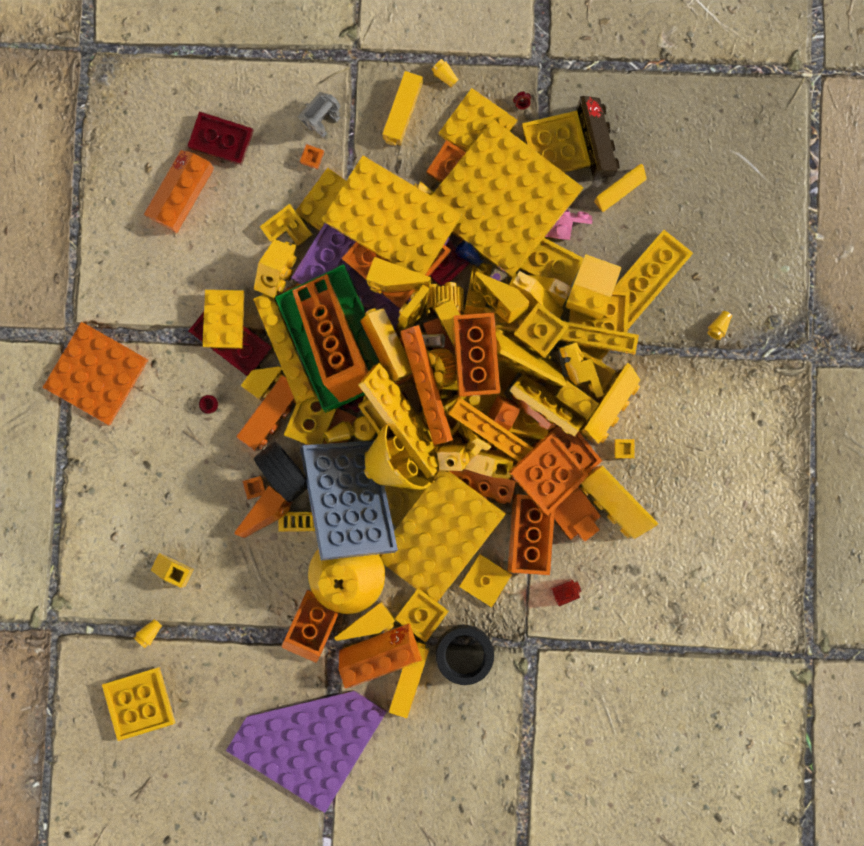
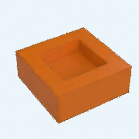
(312, 156)
(254, 487)

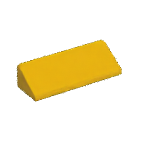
(621, 188)

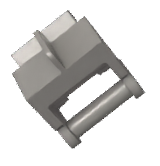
(317, 110)

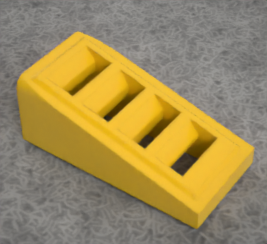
(281, 522)

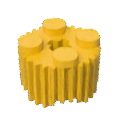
(449, 292)
(443, 367)

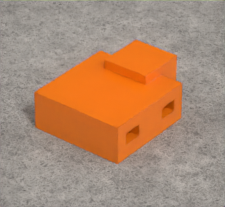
(577, 516)

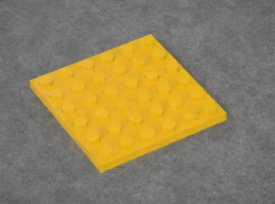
(506, 197)

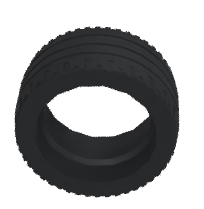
(281, 471)
(459, 678)

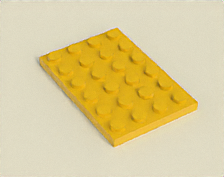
(391, 217)
(441, 534)

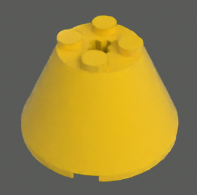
(392, 465)
(346, 583)

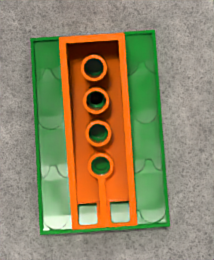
(329, 335)

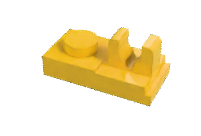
(476, 442)

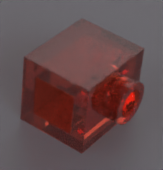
(566, 592)

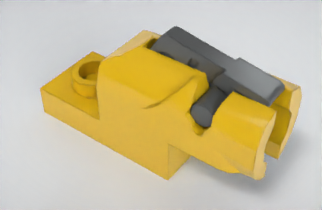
(579, 369)

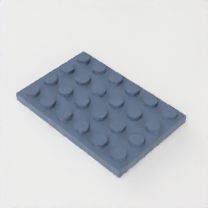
(346, 506)

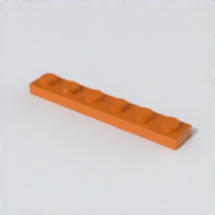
(426, 385)

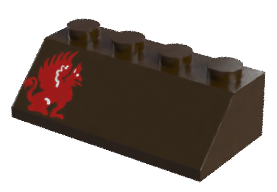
(597, 137)

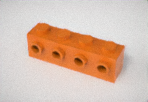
(491, 487)

